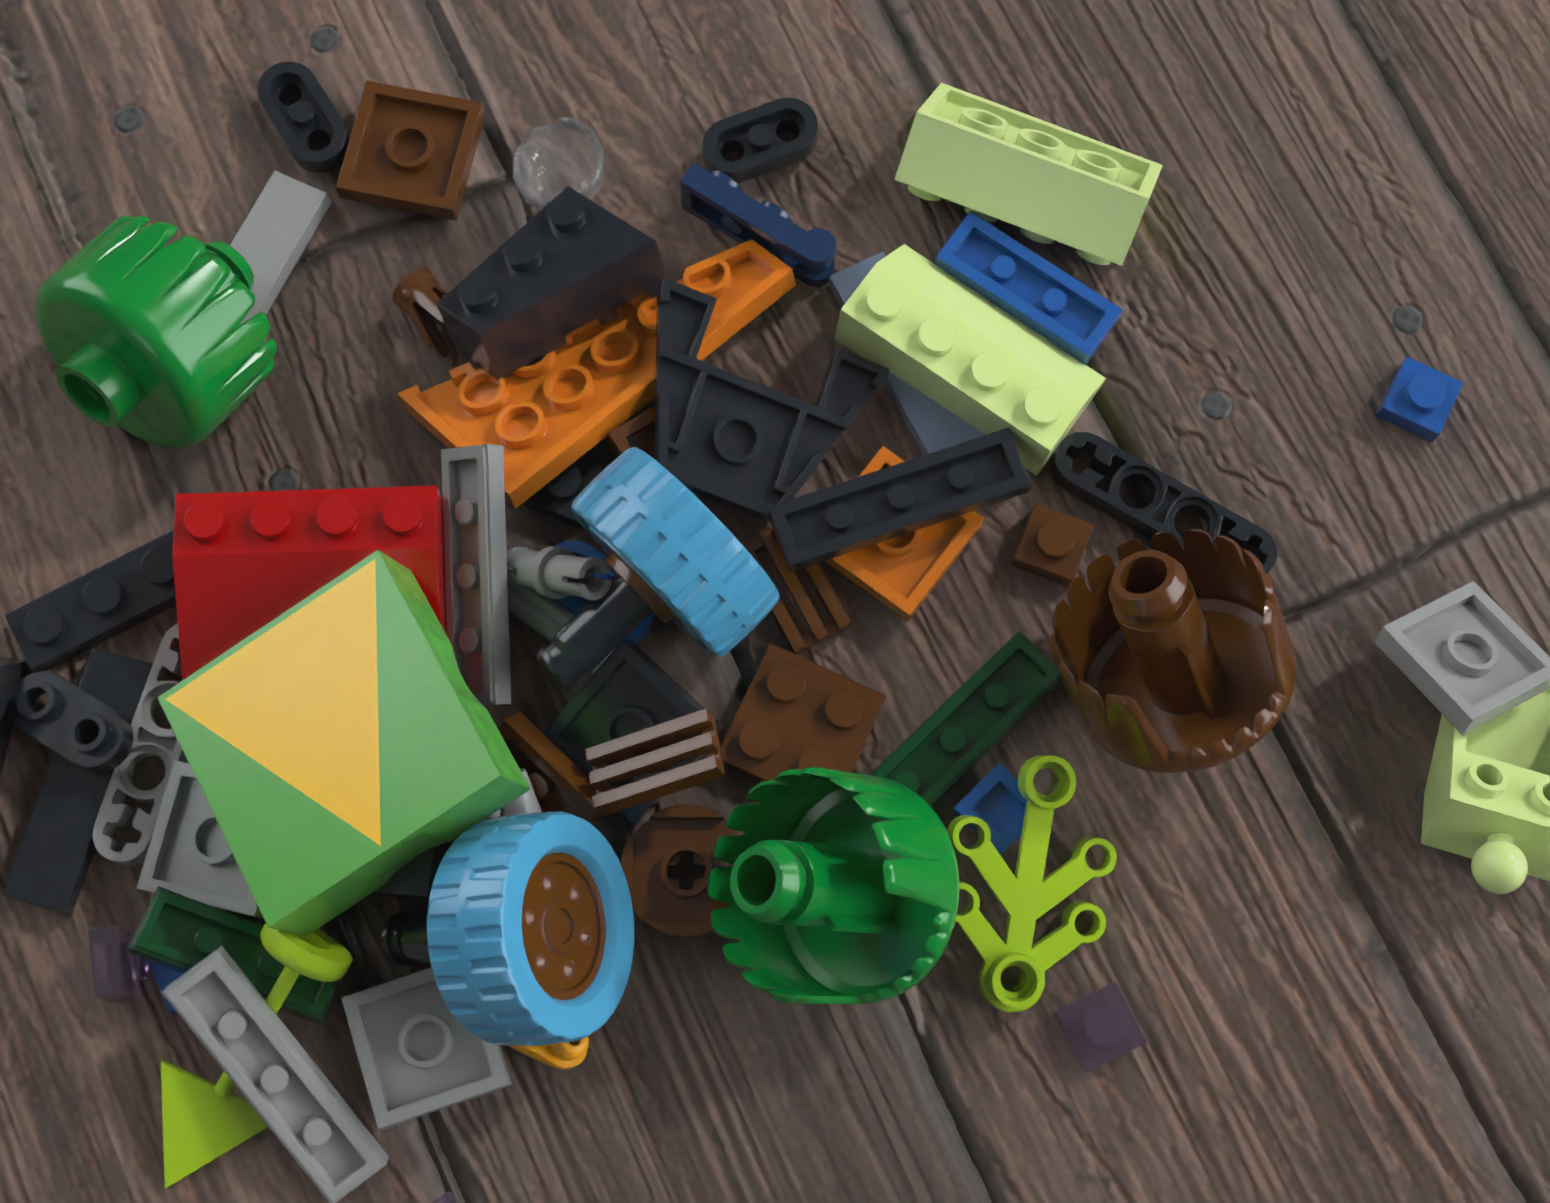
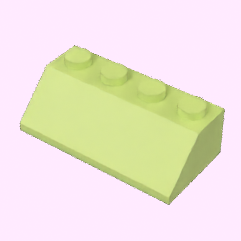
(1027, 174)
(966, 354)

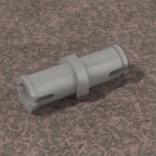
(557, 573)

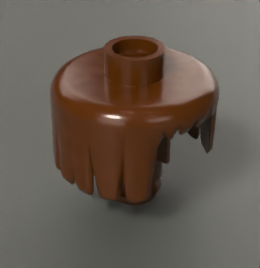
(1175, 652)

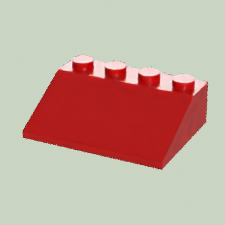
(263, 552)

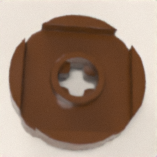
(659, 846)

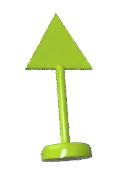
(209, 1118)

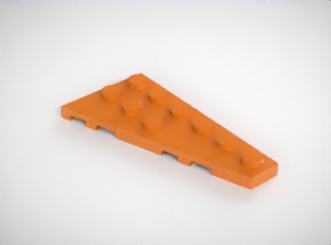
(593, 383)

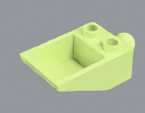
(1493, 796)

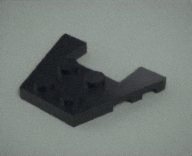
(735, 435)

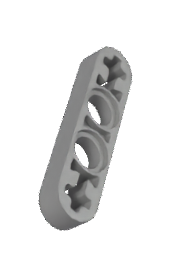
(147, 742)

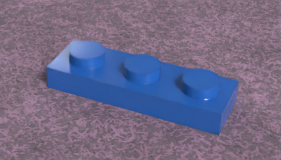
(1028, 287)

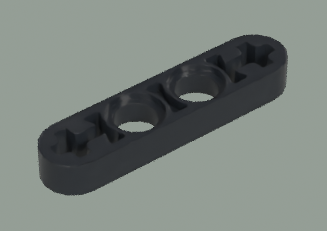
(1167, 494)

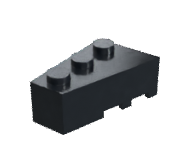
(547, 281)

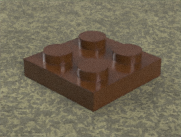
(411, 150)
(799, 719)

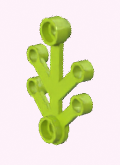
(1027, 893)

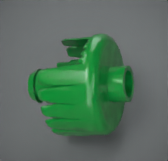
(155, 332)
(834, 888)

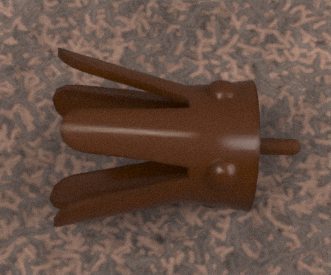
(418, 298)

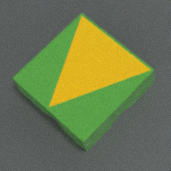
(340, 745)

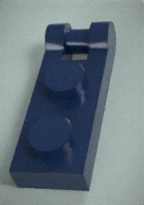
(723, 206)

